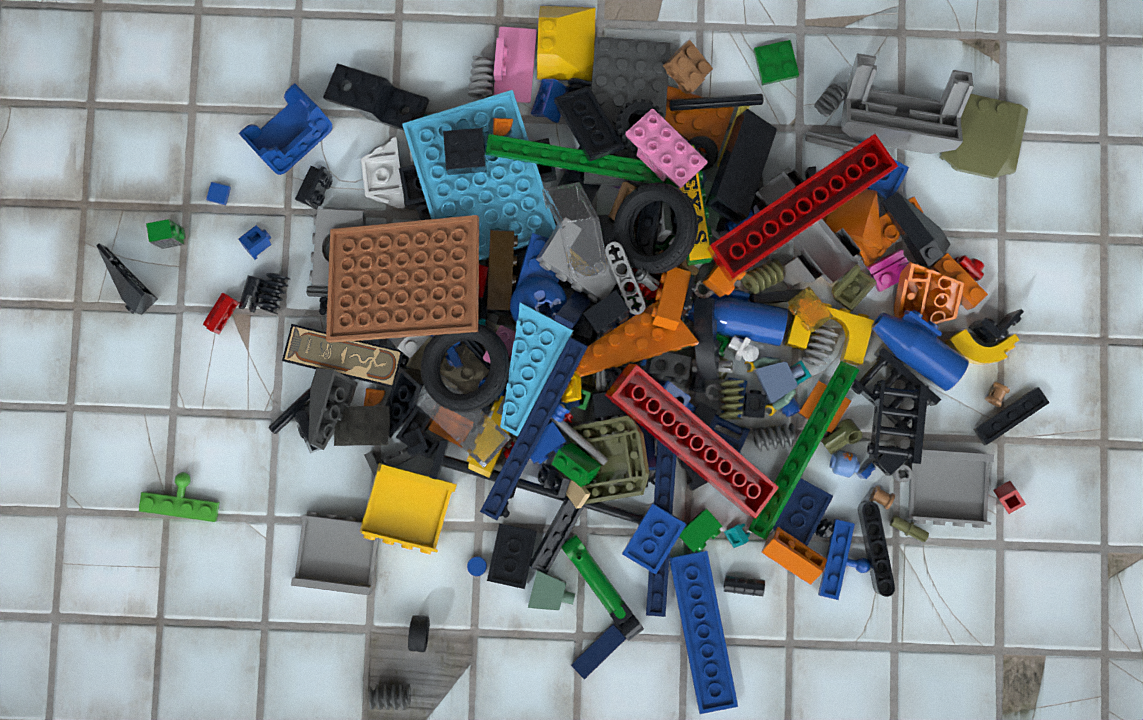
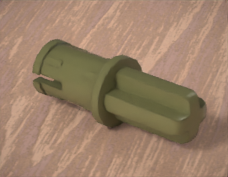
(909, 528)

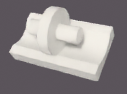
(743, 349)

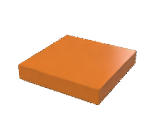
(812, 400)

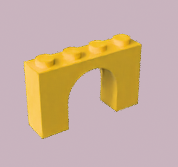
(856, 330)

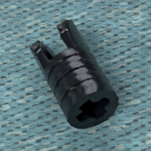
(252, 288)

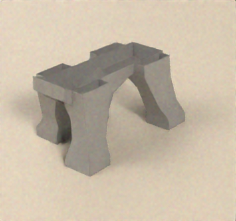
(820, 249)

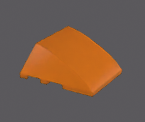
(859, 219)
(928, 293)

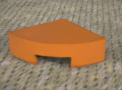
(502, 126)
(373, 397)

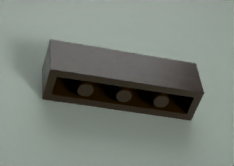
(501, 268)

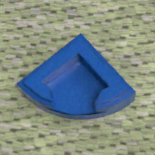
(866, 471)

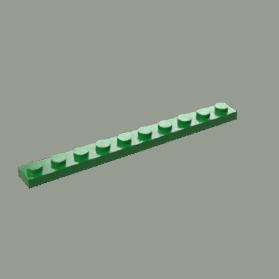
(570, 159)
(805, 448)

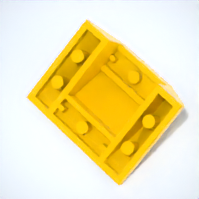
(565, 43)

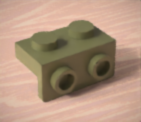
(853, 288)

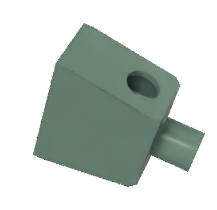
(549, 592)

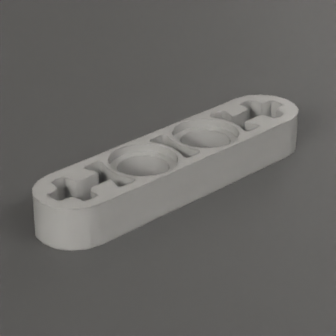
(628, 277)

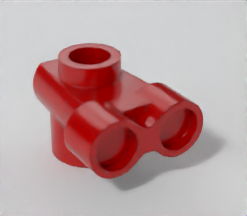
(971, 266)

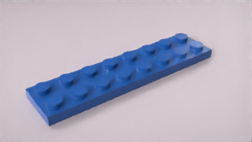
(703, 632)

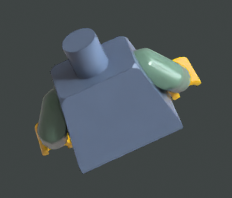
(776, 380)

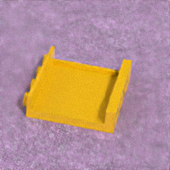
(406, 508)

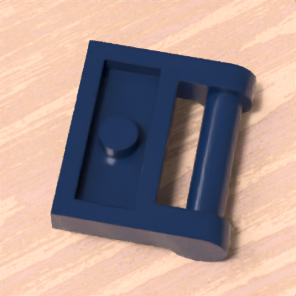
(743, 432)

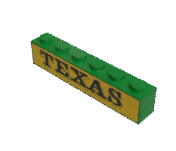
(696, 194)

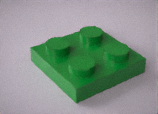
(776, 62)

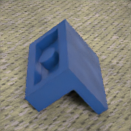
(544, 102)

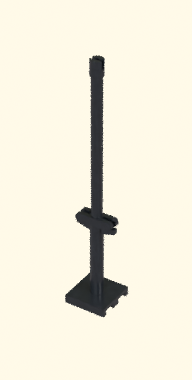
(442, 459)

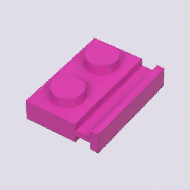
(888, 269)

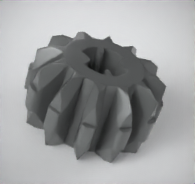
(830, 100)

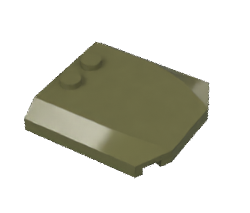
(990, 138)
(627, 466)

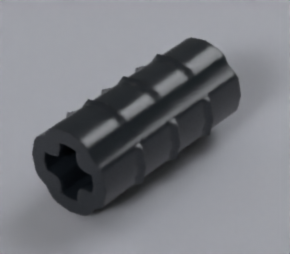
(744, 585)

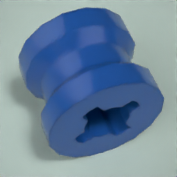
(560, 411)

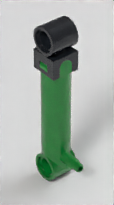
(602, 587)

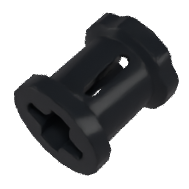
(696, 384)

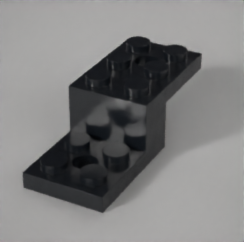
(374, 97)

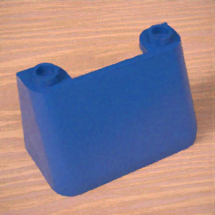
(289, 133)

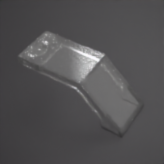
(579, 231)
(472, 430)

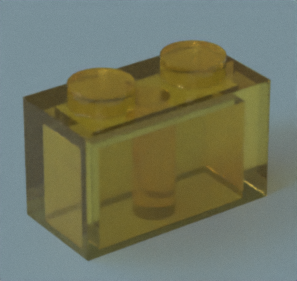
(809, 310)

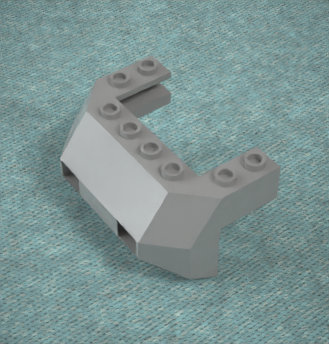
(903, 119)

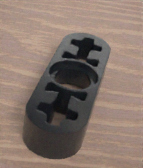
(774, 297)

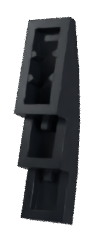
(706, 333)

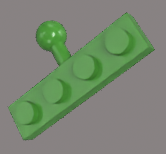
(179, 505)

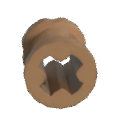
(997, 394)
(882, 497)

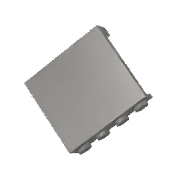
(950, 488)
(335, 555)

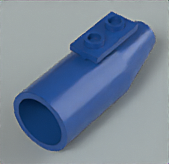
(748, 319)
(918, 347)

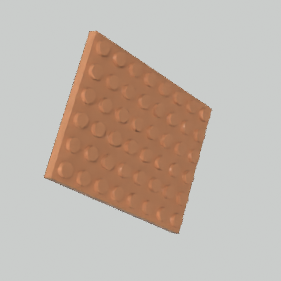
(403, 279)

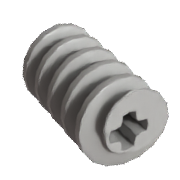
(480, 77)
(820, 346)

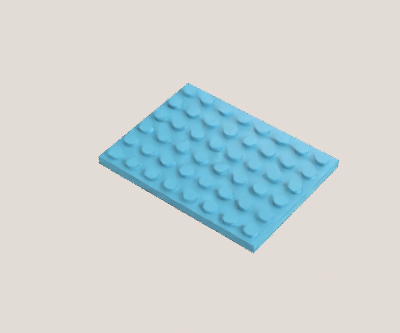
(503, 197)

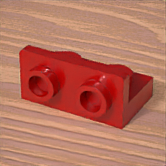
(220, 313)

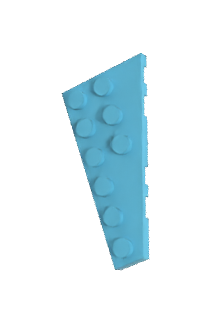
(534, 355)

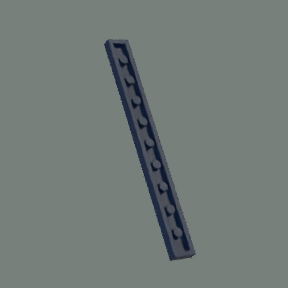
(533, 428)
(664, 499)

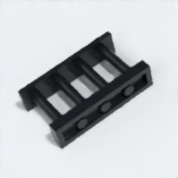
(898, 371)
(916, 414)

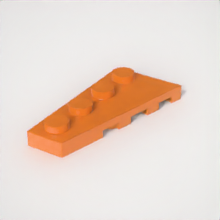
(889, 235)

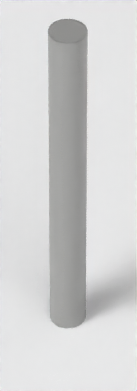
(581, 441)

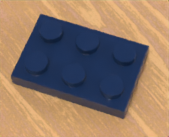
(803, 511)

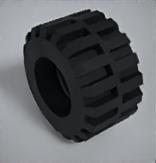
(630, 112)

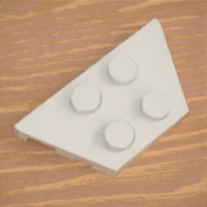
(382, 175)

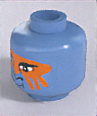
(844, 463)

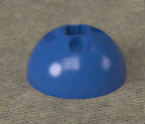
(535, 293)

